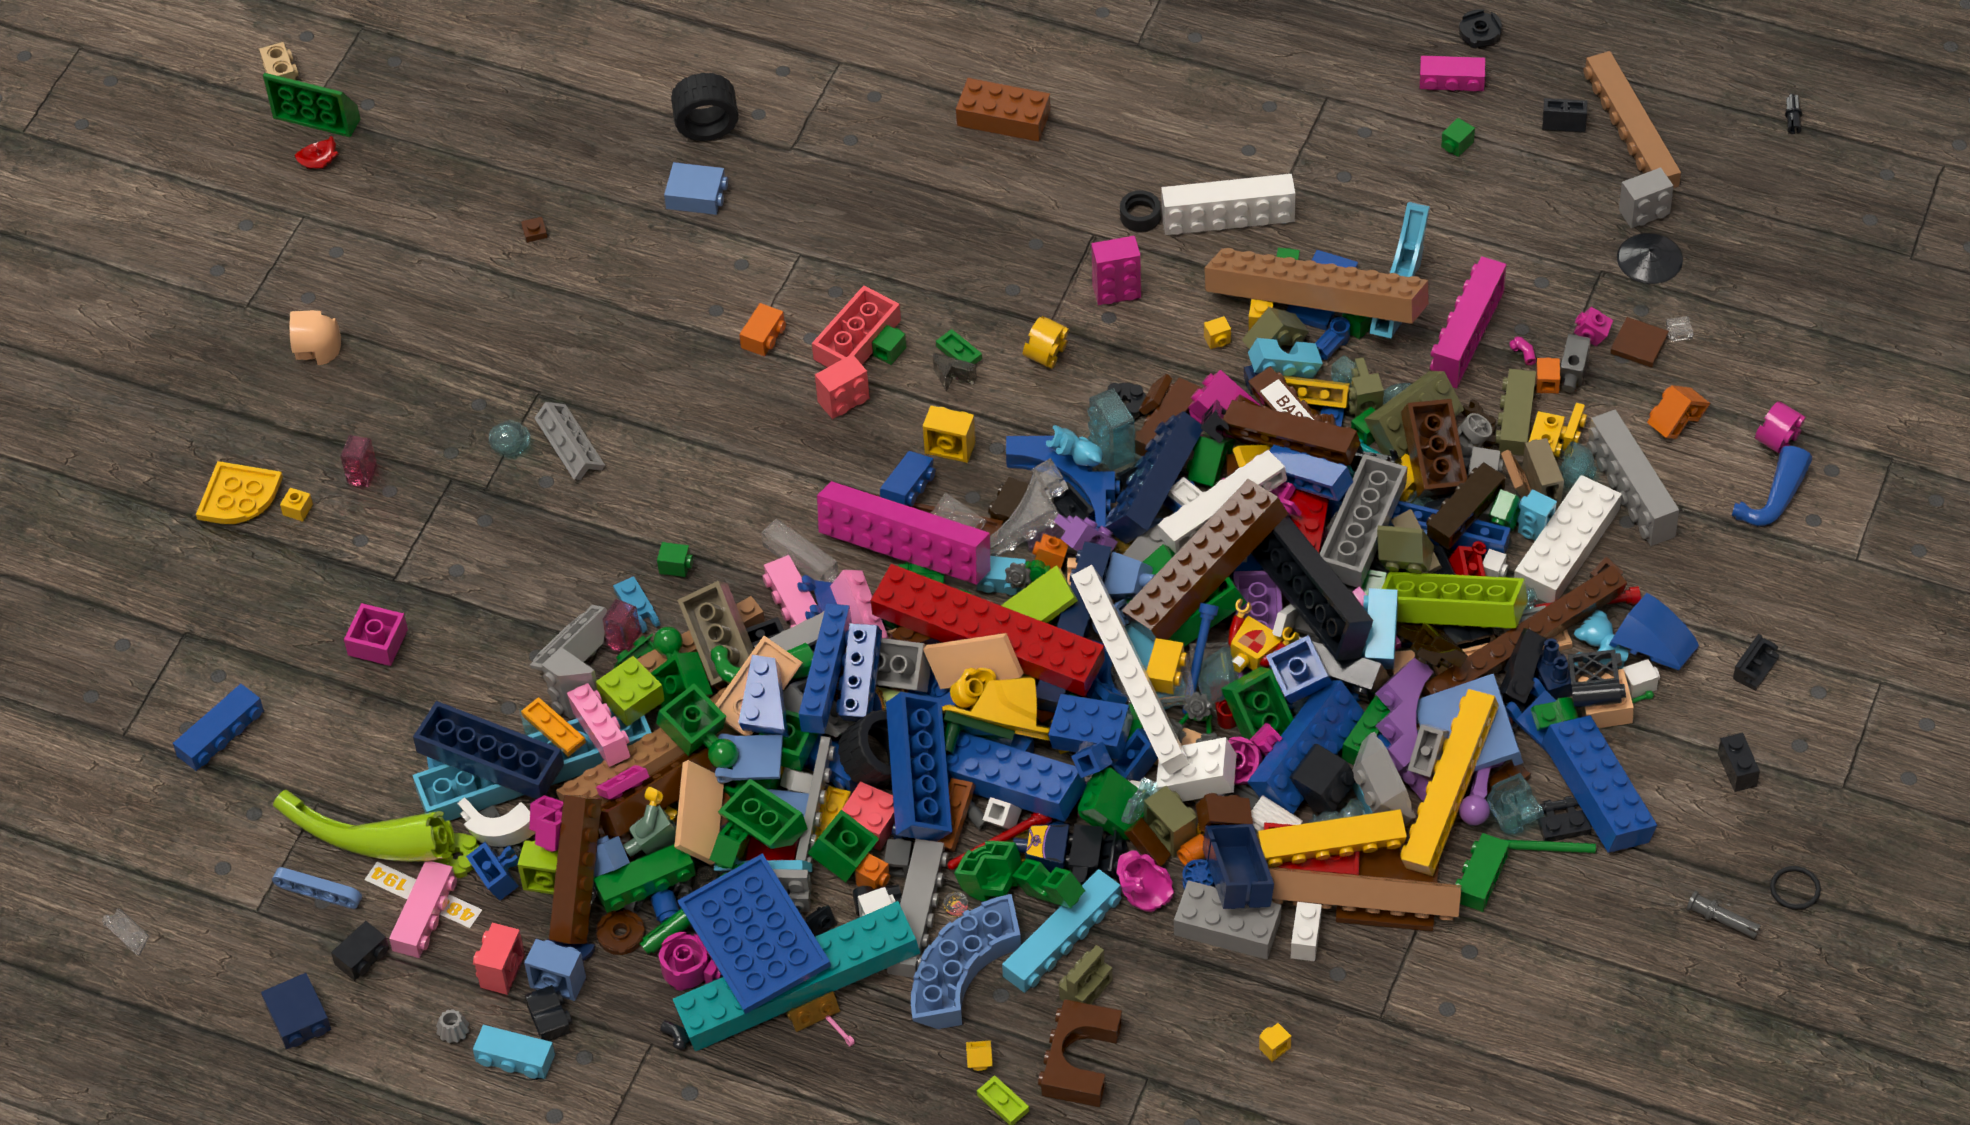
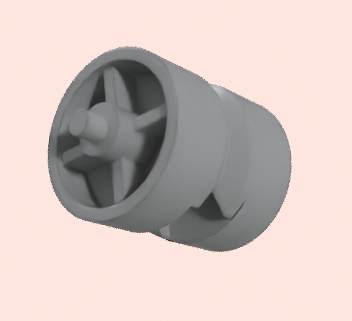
(1473, 432)

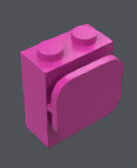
(1215, 387)

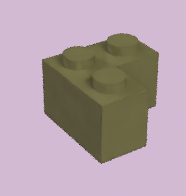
(1277, 325)

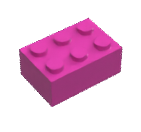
(1116, 270)

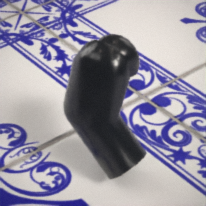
(678, 1033)

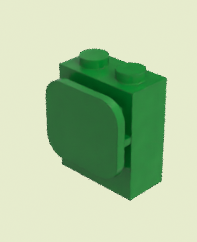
(1106, 801)

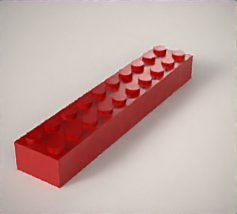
(957, 615)

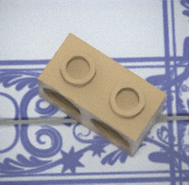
(278, 61)

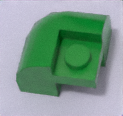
(989, 870)

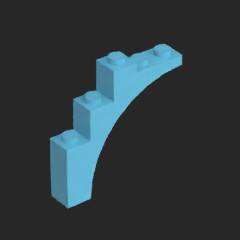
(1407, 257)

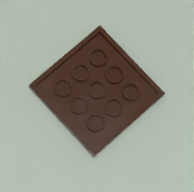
(1387, 864)

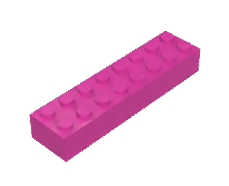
(904, 532)

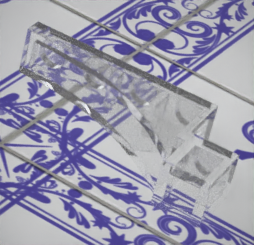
(1034, 512)

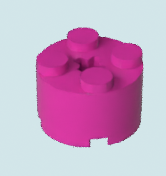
(1780, 427)
(683, 960)

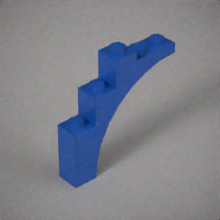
(1095, 487)

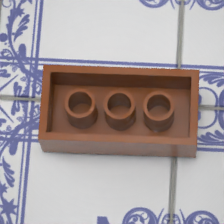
(1003, 109)

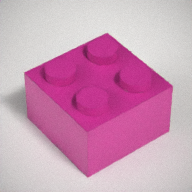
(375, 634)

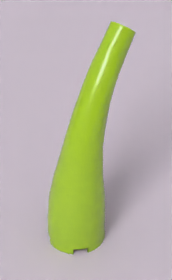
(401, 839)

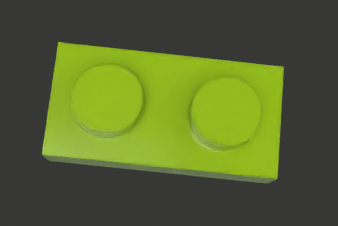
(1002, 1100)

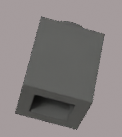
(898, 857)

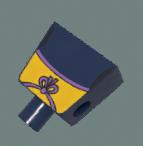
(1046, 845)

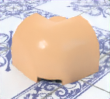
(314, 336)

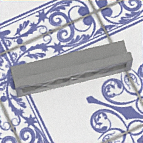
(566, 440)

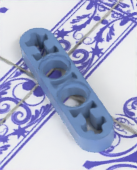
(317, 888)

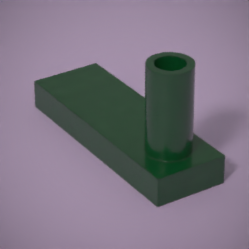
(956, 723)

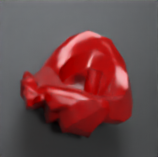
(317, 154)

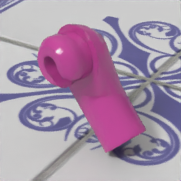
(1525, 347)

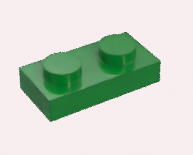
(957, 347)

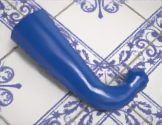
(1789, 473)

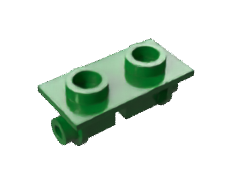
(642, 647)

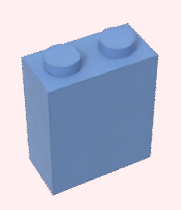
(695, 188)

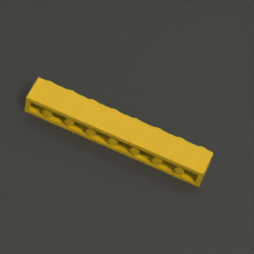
(1449, 782)

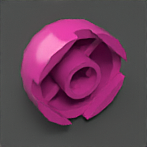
(1247, 759)

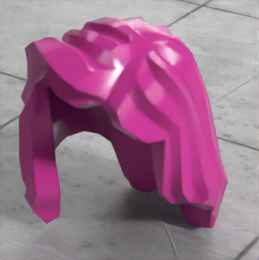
(1144, 881)

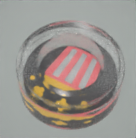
(955, 904)

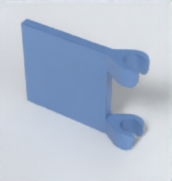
(757, 758)

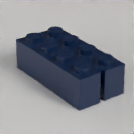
(1238, 866)

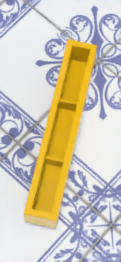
(1332, 837)

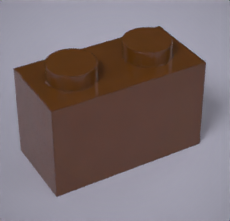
(1223, 810)

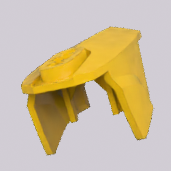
(1007, 705)

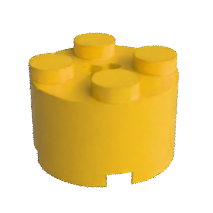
(1046, 341)

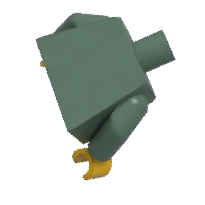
(655, 829)

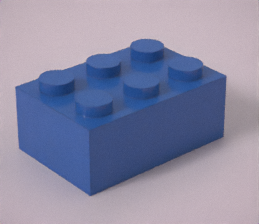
(1088, 721)

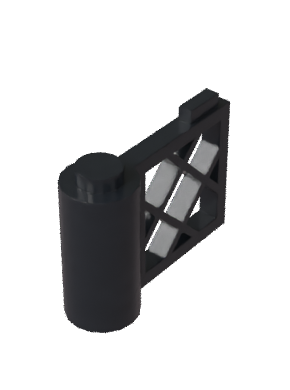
(1596, 690)

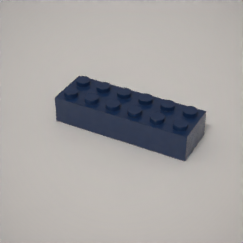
(1153, 477)
(488, 750)

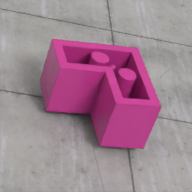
(546, 822)

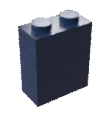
(296, 1011)

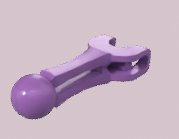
(1474, 808)

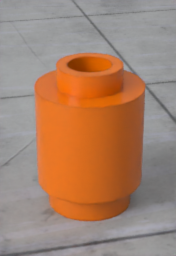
(1191, 850)

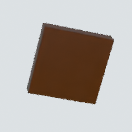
(1639, 342)

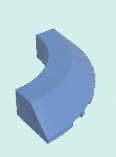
(957, 958)

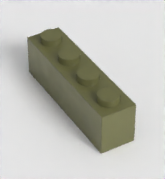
(1517, 411)

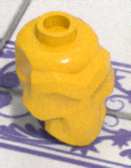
(970, 686)

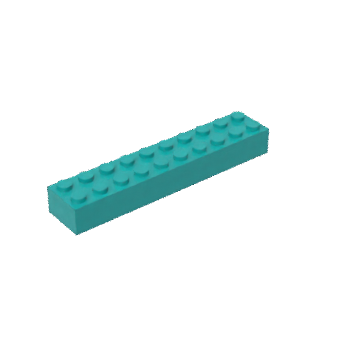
(854, 953)

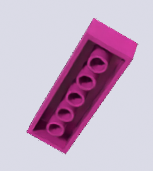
(1469, 319)

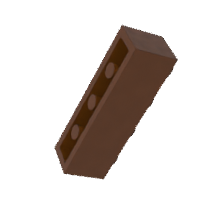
(1176, 400)

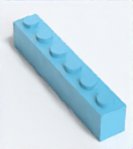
(1061, 932)

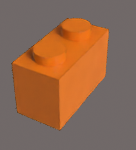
(762, 329)

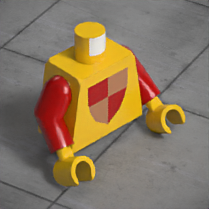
(1252, 640)

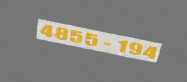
(402, 885)

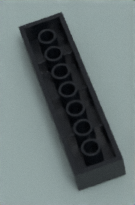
(1314, 590)

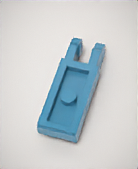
(631, 593)

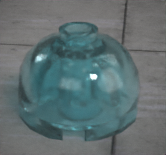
(1577, 462)

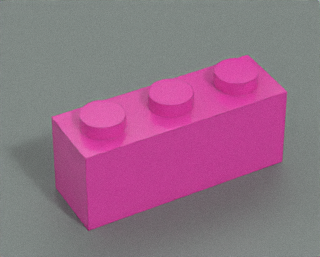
(1452, 73)

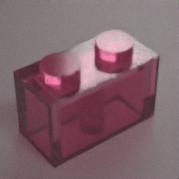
(358, 461)
(621, 626)

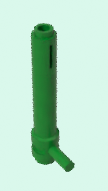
(676, 923)

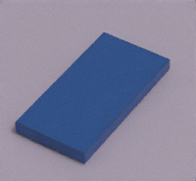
(1318, 317)

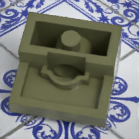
(1365, 389)
(1090, 969)

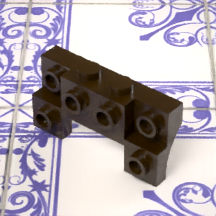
(1431, 644)

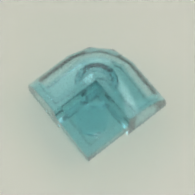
(1513, 804)

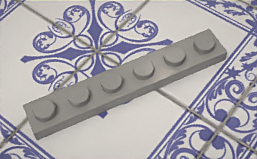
(817, 796)

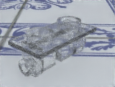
(126, 931)

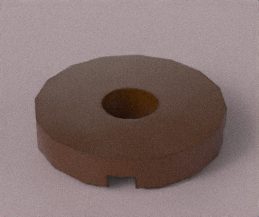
(620, 944)

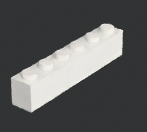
(1183, 524)

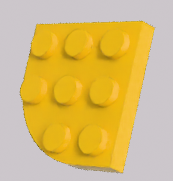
(238, 493)

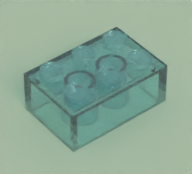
(1112, 429)

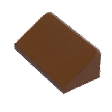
(1147, 842)

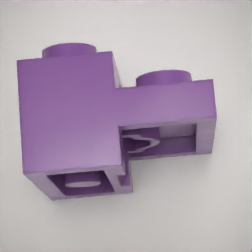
(1080, 530)

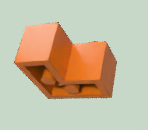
(1676, 409)

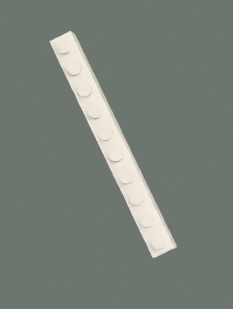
(1130, 670)

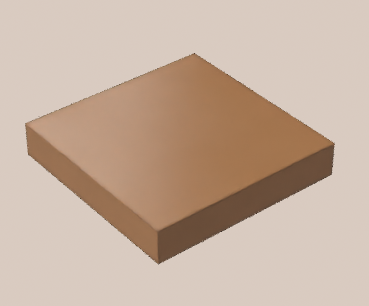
(1517, 474)

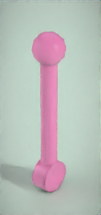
(848, 1039)

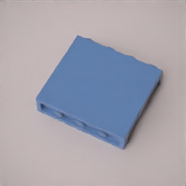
(1443, 706)

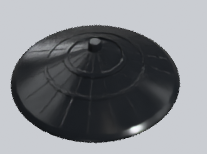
(1650, 258)

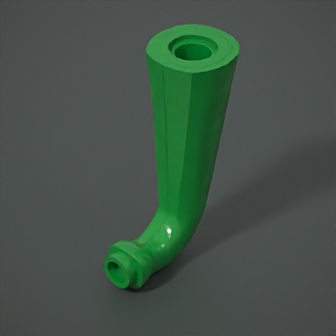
(727, 671)

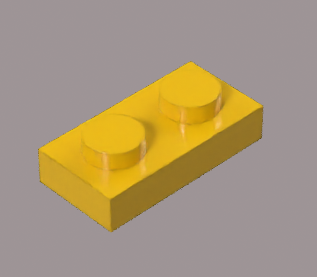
(1577, 420)

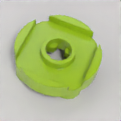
(465, 845)

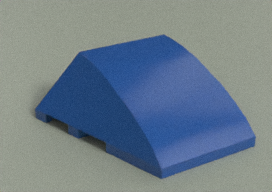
(1657, 633)

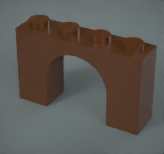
(1077, 1022)

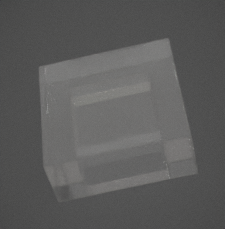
(1679, 328)

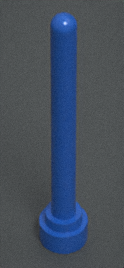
(1207, 613)

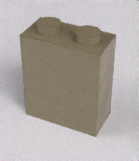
(1543, 470)

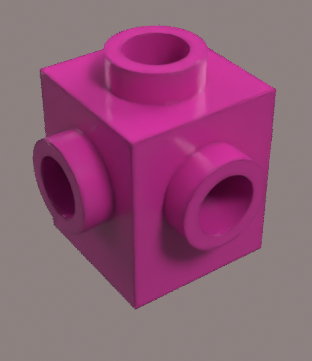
(1593, 325)

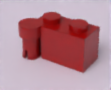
(1468, 560)

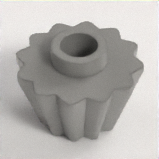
(452, 1026)

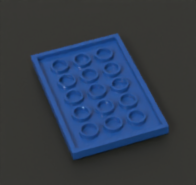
(754, 933)

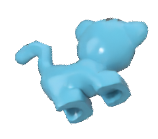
(1083, 451)
(1599, 632)

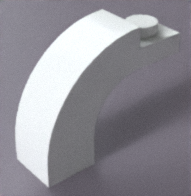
(498, 831)

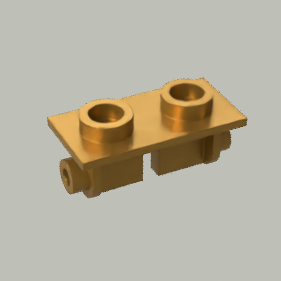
(813, 1011)

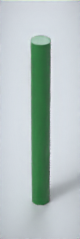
(1552, 846)

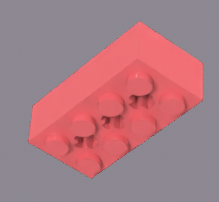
(856, 327)

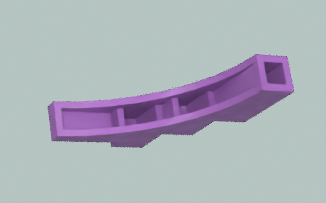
(1399, 725)

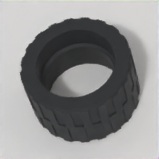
(700, 91)
(857, 756)

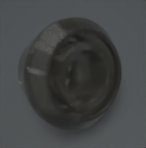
(703, 876)

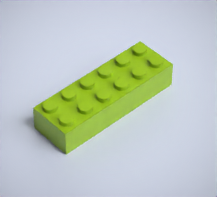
(1458, 599)

